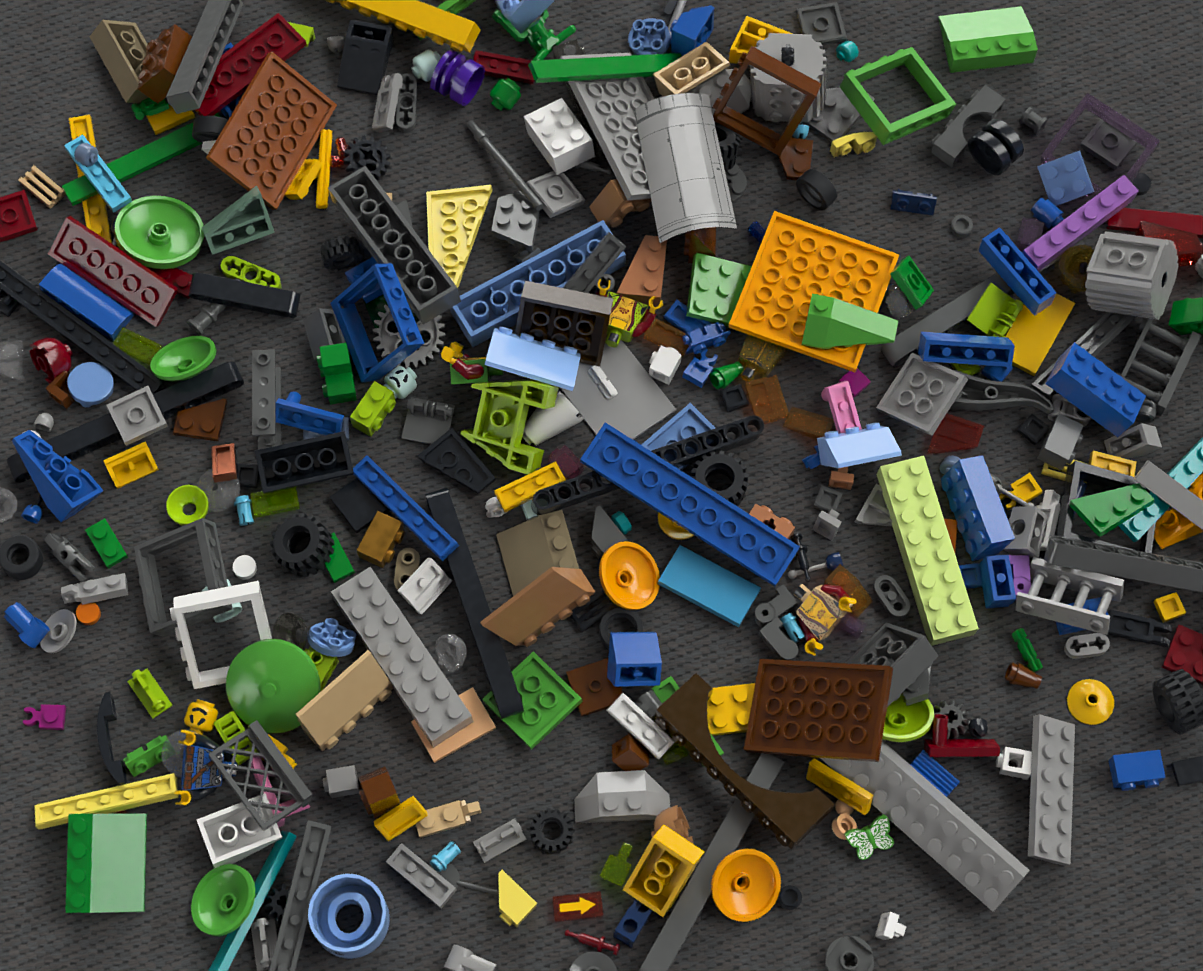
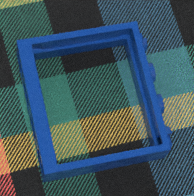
(354, 331)

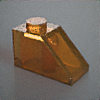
(853, 588)

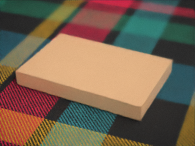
(479, 727)

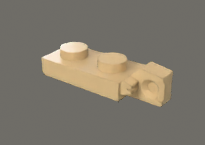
(447, 817)

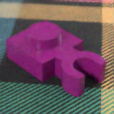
(49, 717)

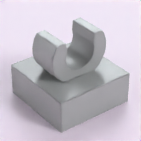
(827, 524)

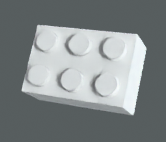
(559, 136)

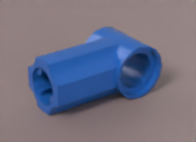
(30, 628)

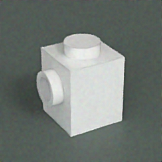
(664, 364)

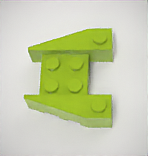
(503, 419)

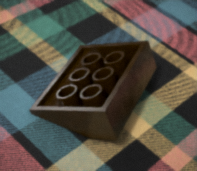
(566, 319)

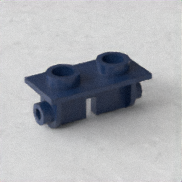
(909, 202)

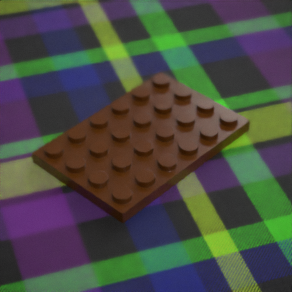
(819, 709)

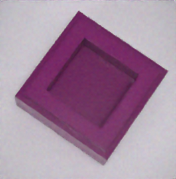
(857, 381)

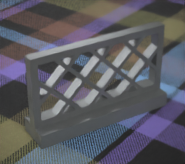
(277, 763)

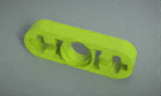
(239, 263)

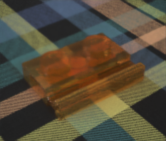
(767, 399)

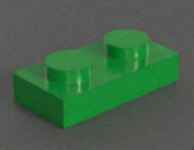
(106, 543)

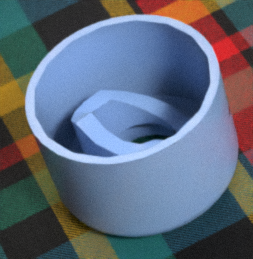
(334, 895)

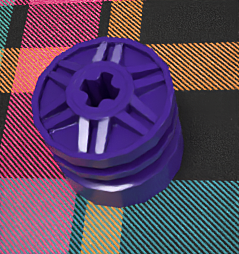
(457, 77)

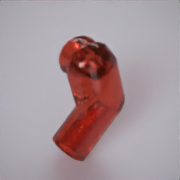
(337, 161)

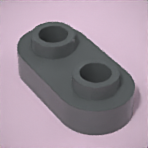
(892, 597)

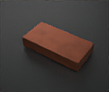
(224, 462)

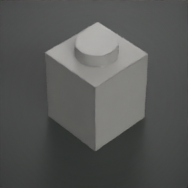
(341, 781)

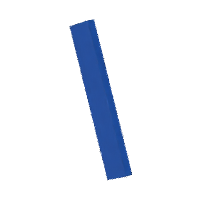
(405, 508)

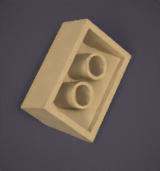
(690, 70)

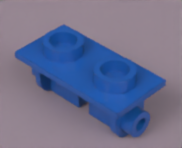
(698, 342)

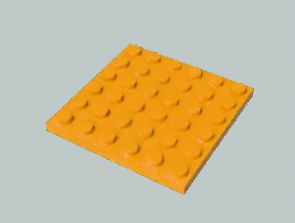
(803, 261)

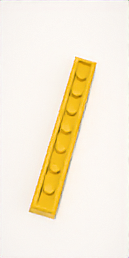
(94, 207)

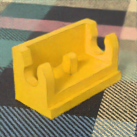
(131, 465)

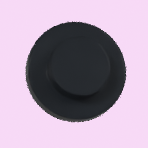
(790, 897)

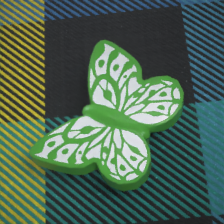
(871, 837)

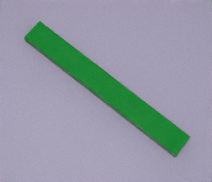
(599, 67)
(136, 162)

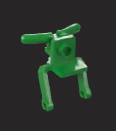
(536, 34)

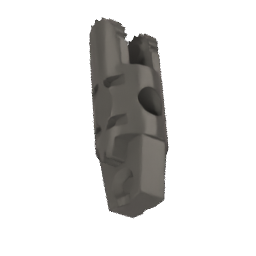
(68, 555)

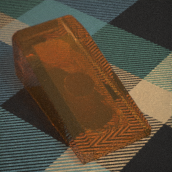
(808, 423)

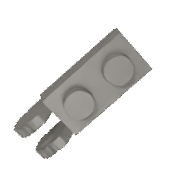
(386, 102)

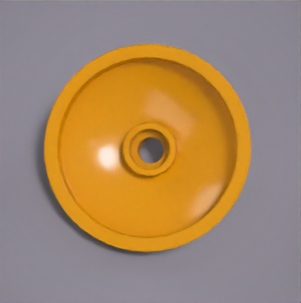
(638, 575)
(756, 892)

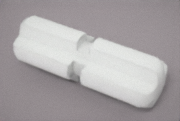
(605, 386)

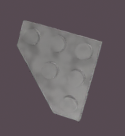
(836, 117)

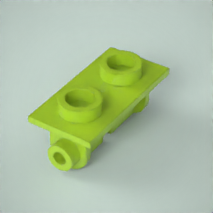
(149, 692)

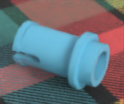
(244, 510)
(791, 626)
(444, 857)

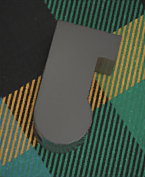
(776, 607)
(777, 641)

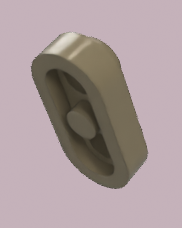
(403, 568)

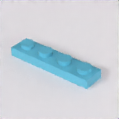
(101, 178)

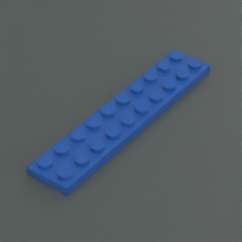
(689, 504)

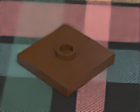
(593, 687)

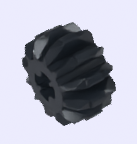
(275, 908)

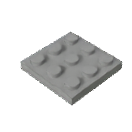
(922, 394)

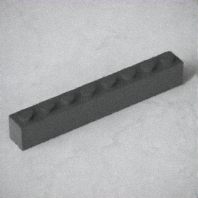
(203, 55)

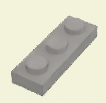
(421, 875)

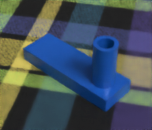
(305, 417)

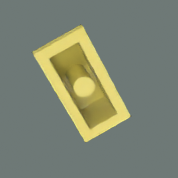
(513, 901)

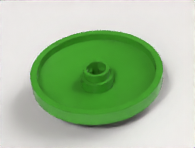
(159, 232)
(271, 684)

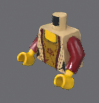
(821, 612)

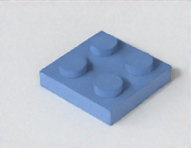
(1065, 178)

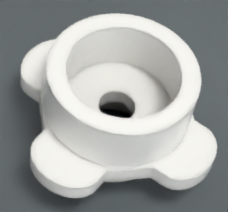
(494, 508)

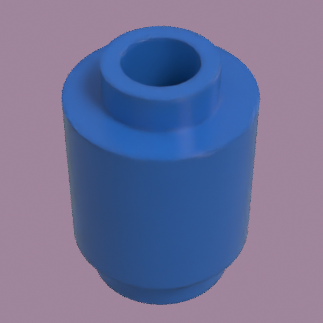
(1047, 213)

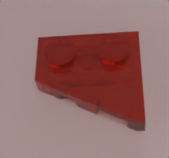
(955, 435)

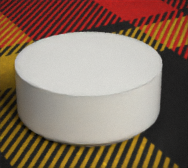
(244, 567)

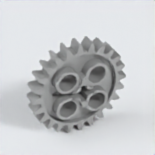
(391, 341)

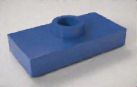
(677, 317)

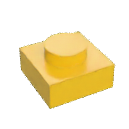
(1169, 607)

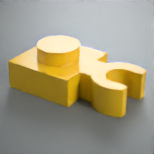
(1025, 489)

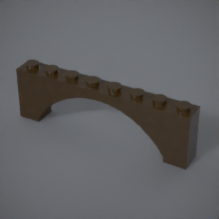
(785, 814)

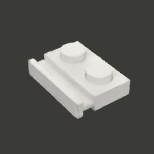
(424, 585)

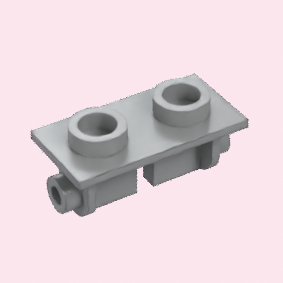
(499, 840)
(264, 942)

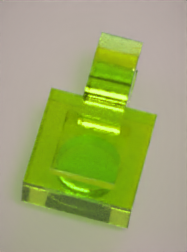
(617, 868)

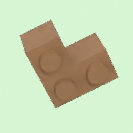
(613, 205)

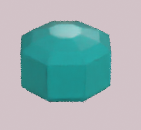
(621, 522)

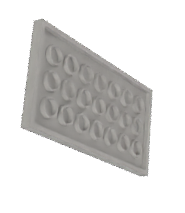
(611, 114)

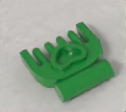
(149, 107)

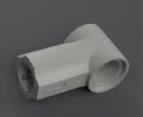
(463, 960)

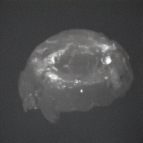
(898, 303)
(450, 651)

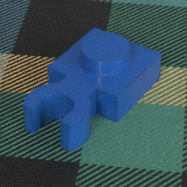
(699, 370)

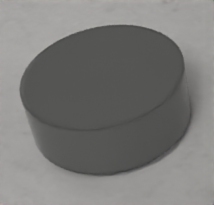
(961, 226)

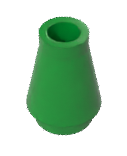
(724, 375)

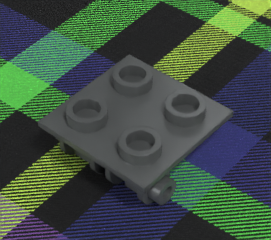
(427, 420)

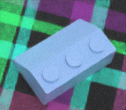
(857, 446)

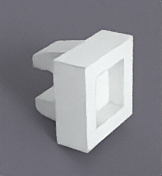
(889, 927)

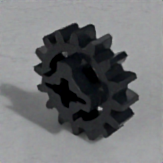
(367, 149)

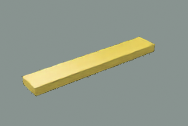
(107, 800)

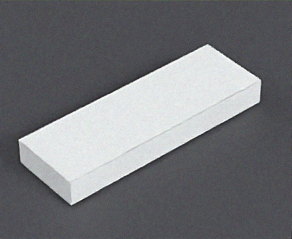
(640, 726)

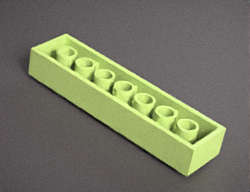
(927, 551)

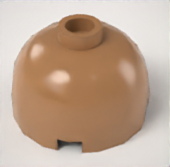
(675, 820)

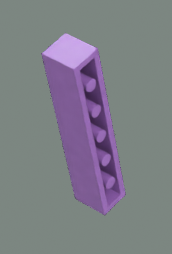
(1081, 223)

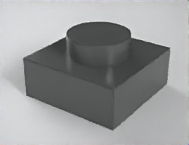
(524, 255)

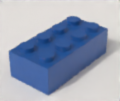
(1096, 389)
(977, 508)

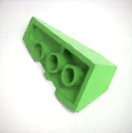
(839, 323)

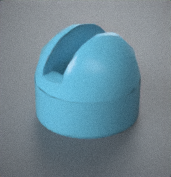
(802, 130)

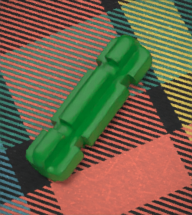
(1027, 650)

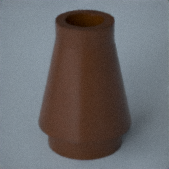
(1022, 676)

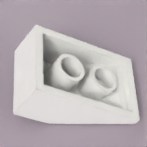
(235, 833)

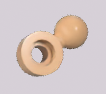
(844, 821)

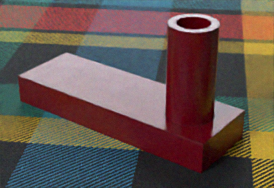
(942, 747)

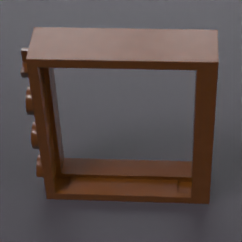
(751, 129)

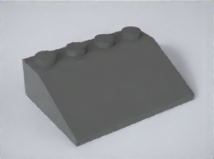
(902, 650)

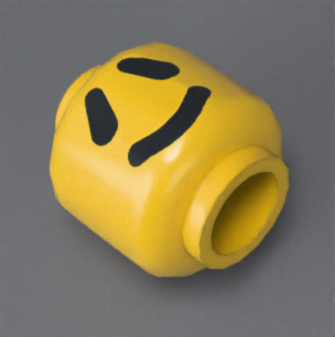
(201, 716)

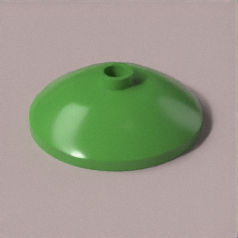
(183, 358)
(223, 900)

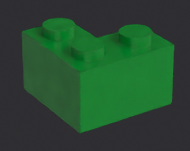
(1187, 316)
(337, 370)

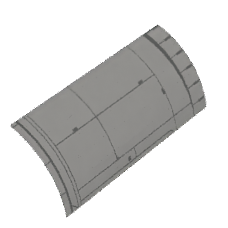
(683, 164)

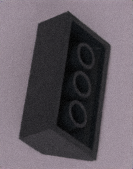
(304, 462)

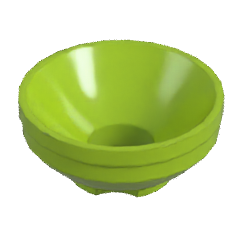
(187, 495)

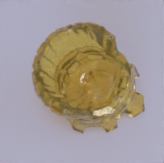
(1070, 264)

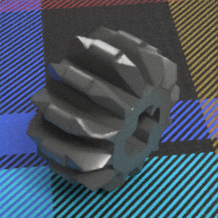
(958, 717)

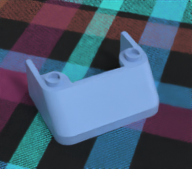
(522, 13)

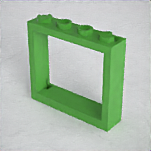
(871, 113)

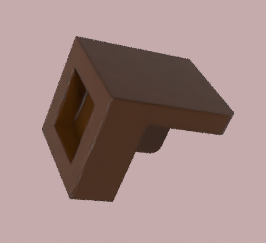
(59, 390)
(630, 754)

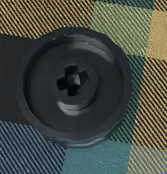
(995, 146)

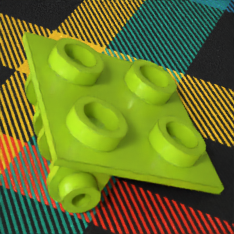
(995, 312)

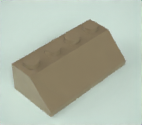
(122, 52)

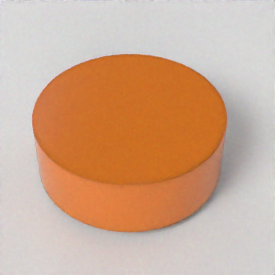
(88, 613)

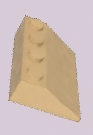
(345, 702)

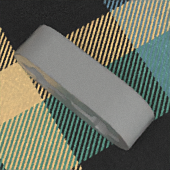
(1086, 640)

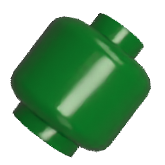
(505, 94)

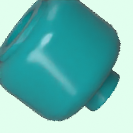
(847, 51)

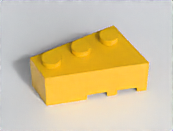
(748, 35)

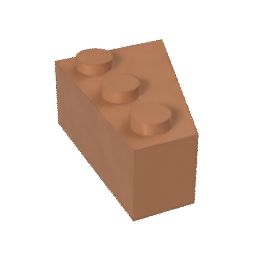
(646, 272)

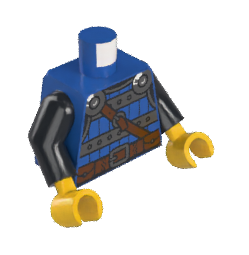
(198, 772)

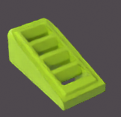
(229, 724)

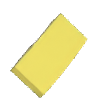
(858, 141)

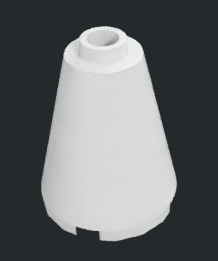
(549, 422)

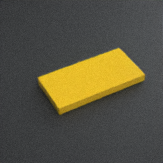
(1037, 333)

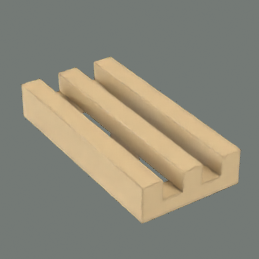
(30, 176)

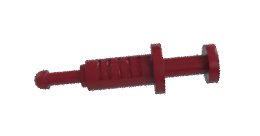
(594, 942)

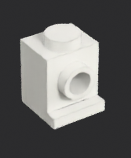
(1020, 757)

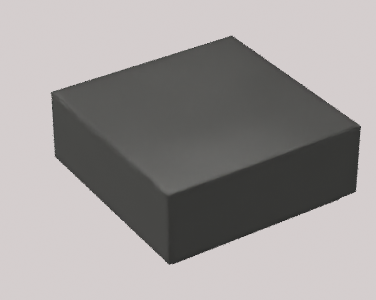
(827, 499)

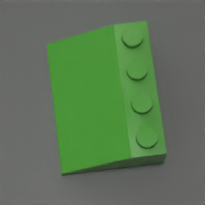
(988, 39)

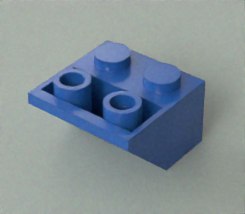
(634, 659)

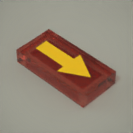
(577, 906)

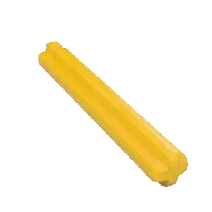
(324, 172)

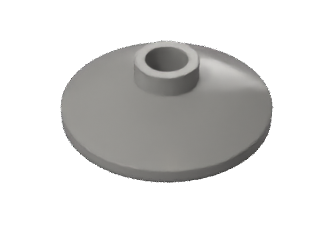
(62, 629)

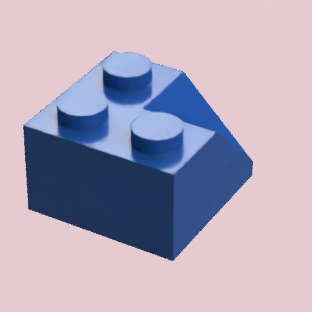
(691, 29)

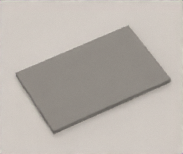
(635, 407)

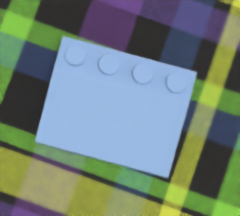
(533, 358)

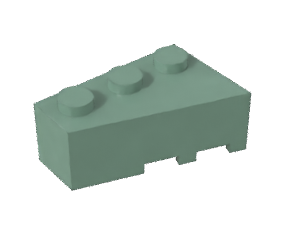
(239, 223)

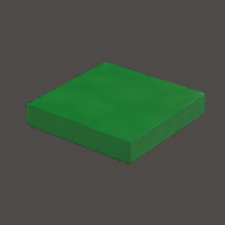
(912, 282)

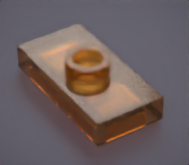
(666, 335)

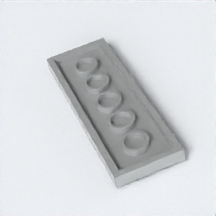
(1051, 790)

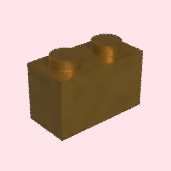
(381, 539)

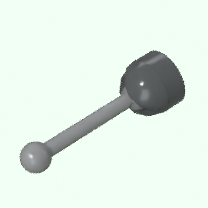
(998, 485)

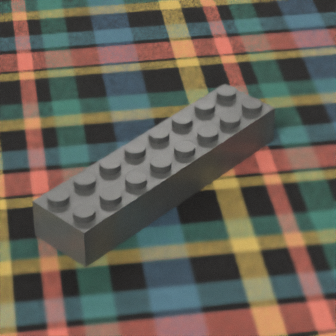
(394, 241)

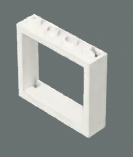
(211, 599)

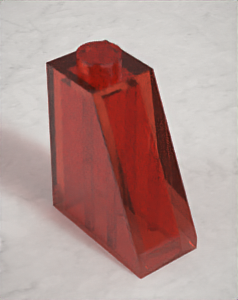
(1187, 243)

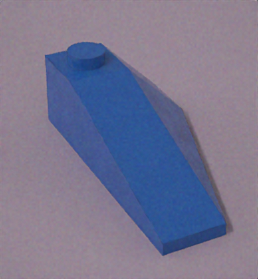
(58, 481)

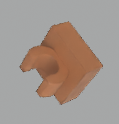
(841, 479)

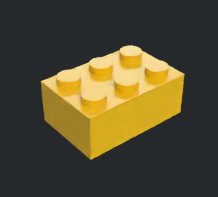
(663, 870)

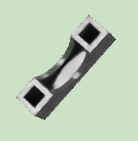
(983, 107)

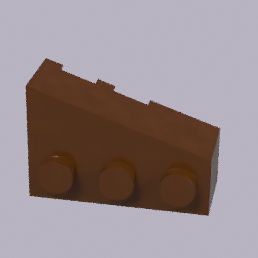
(378, 792)

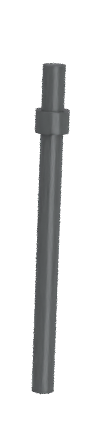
(483, 139)

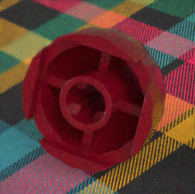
(51, 354)

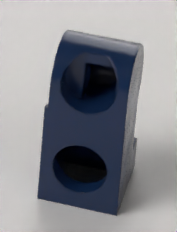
(632, 923)

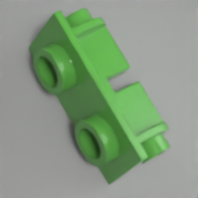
(141, 760)

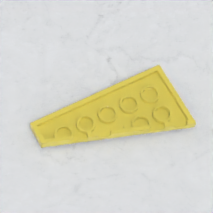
(453, 225)

